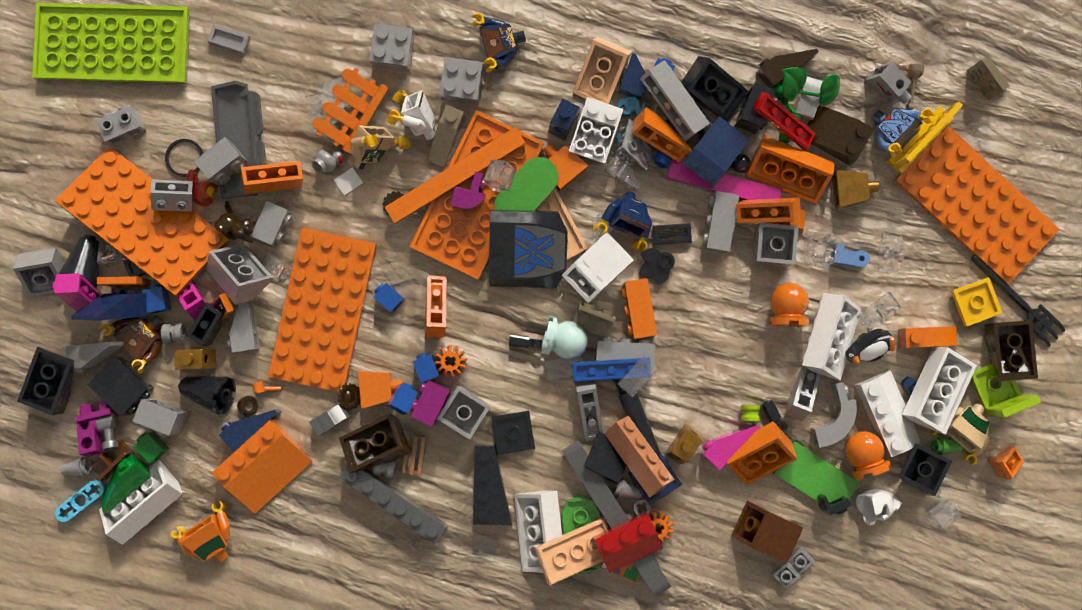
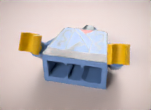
(898, 128)

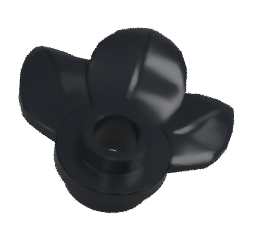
(653, 266)

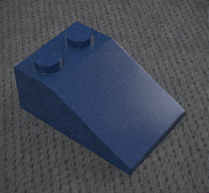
(716, 151)
(114, 306)

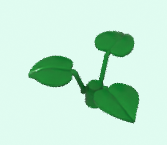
(794, 80)

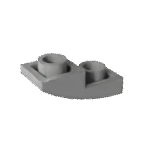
(808, 104)
(790, 572)

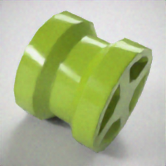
(750, 412)

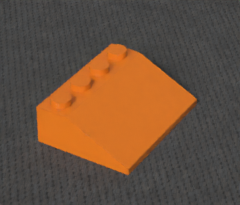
(262, 466)

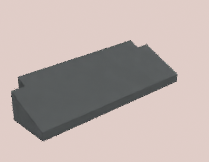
(239, 120)

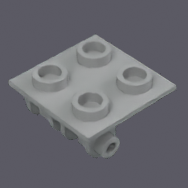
(634, 146)

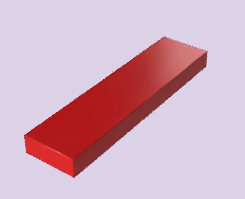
(784, 120)

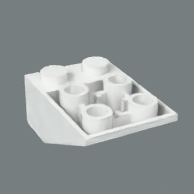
(595, 130)
(597, 267)

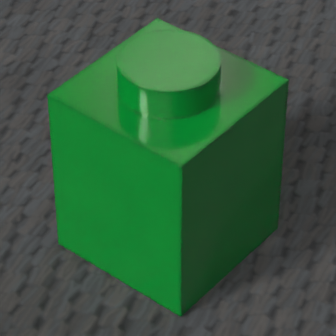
(150, 446)

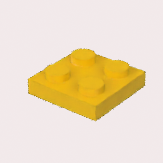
(976, 302)

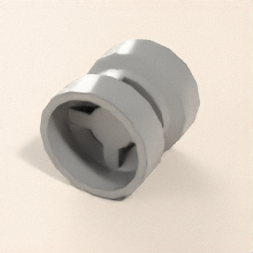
(173, 333)
(386, 469)

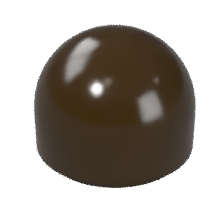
(240, 405)

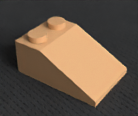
(602, 70)

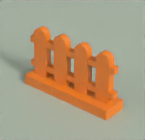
(359, 104)

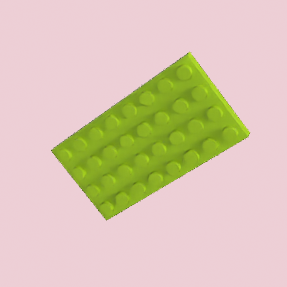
(111, 43)

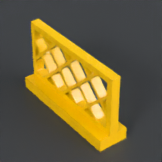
(923, 137)

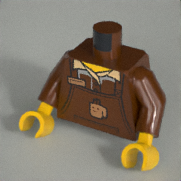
(139, 338)

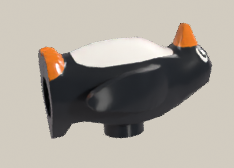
(870, 346)

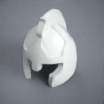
(877, 505)

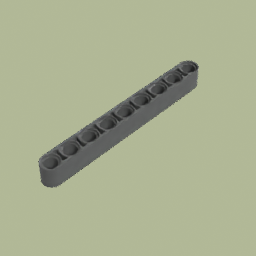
(613, 514)

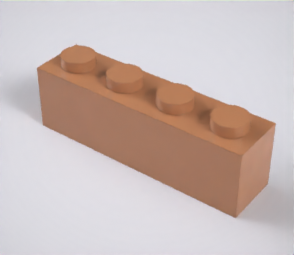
(639, 456)

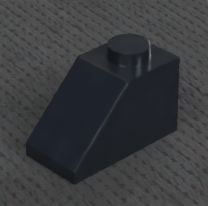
(206, 326)

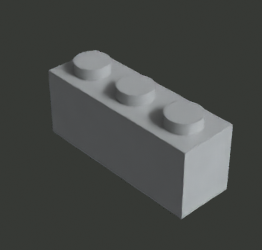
(720, 222)
(624, 349)

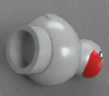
(325, 162)

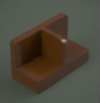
(109, 460)

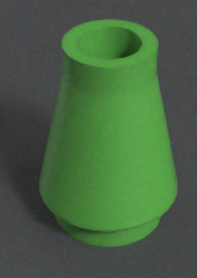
(945, 445)

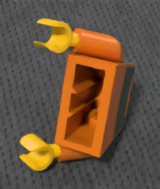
(207, 537)

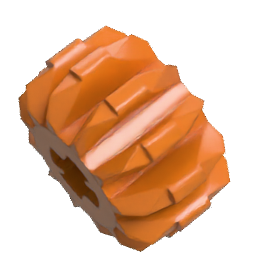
(451, 368)
(665, 524)

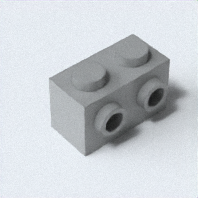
(120, 125)
(171, 195)

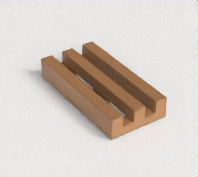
(421, 457)

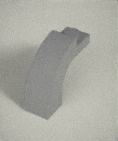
(842, 420)

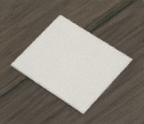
(348, 181)

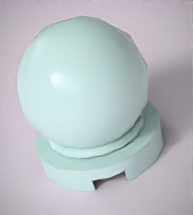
(565, 339)

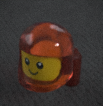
(202, 191)

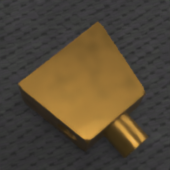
(852, 188)
(195, 359)
(684, 444)

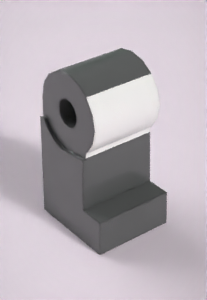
(329, 419)

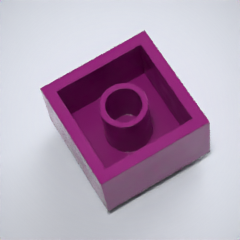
(430, 403)

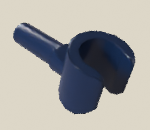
(907, 383)

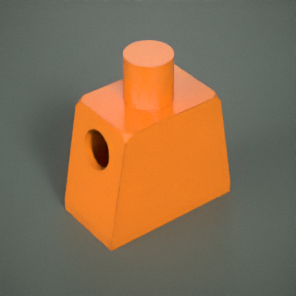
(567, 164)
(376, 387)

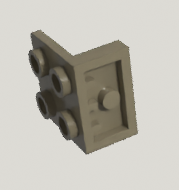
(988, 78)
(593, 319)

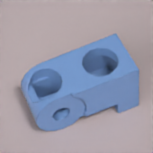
(851, 258)

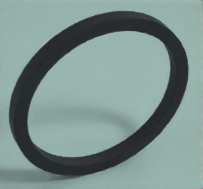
(169, 149)

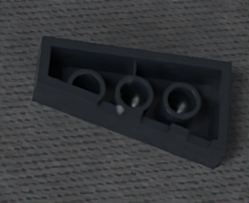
(490, 497)

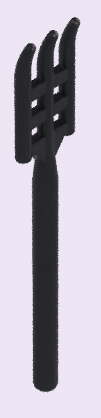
(1031, 313)

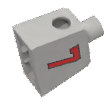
(890, 82)

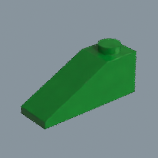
(126, 478)

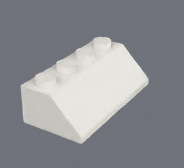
(831, 335)
(939, 389)
(885, 409)
(142, 504)
(537, 523)

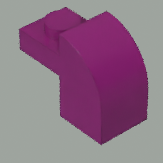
(469, 199)

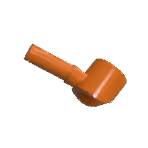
(259, 388)

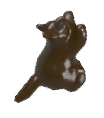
(233, 226)

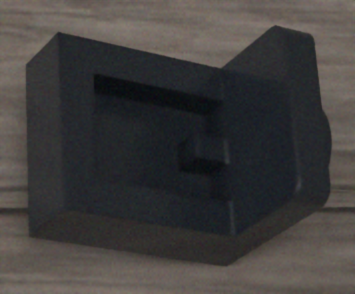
(837, 506)

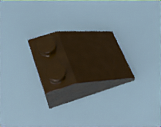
(839, 134)
(1012, 350)
(374, 444)

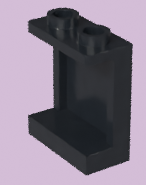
(120, 387)

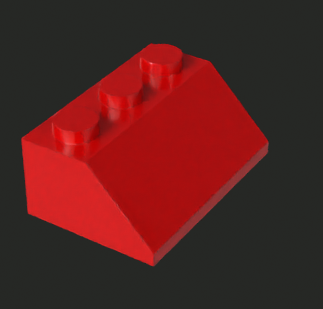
(628, 542)

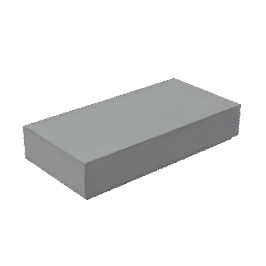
(229, 39)

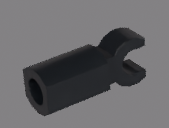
(524, 341)
(772, 413)

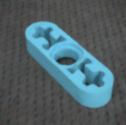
(90, 499)

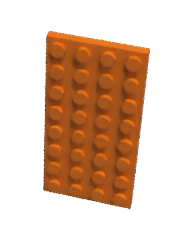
(116, 205)
(977, 205)
(462, 236)
(322, 310)

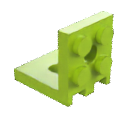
(1002, 400)

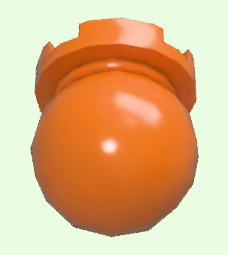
(789, 304)
(866, 453)

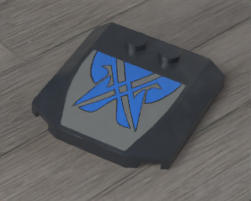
(527, 248)

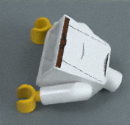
(415, 113)

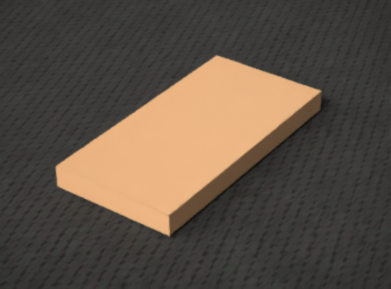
(575, 243)
(571, 552)

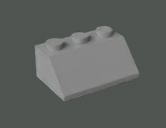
(238, 272)

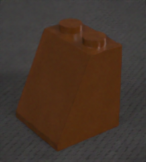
(767, 532)

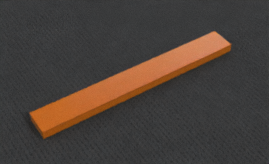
(454, 175)

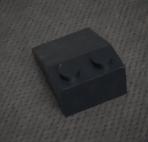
(713, 88)
(47, 382)

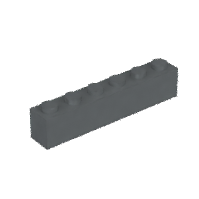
(395, 503)

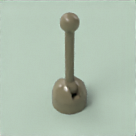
(914, 71)

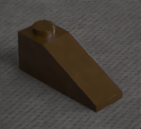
(771, 70)

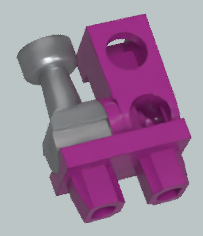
(93, 423)

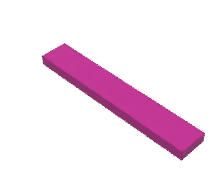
(729, 184)

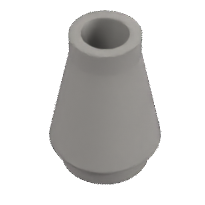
(78, 467)
(626, 490)

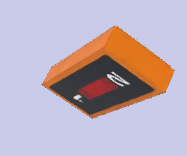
(224, 305)

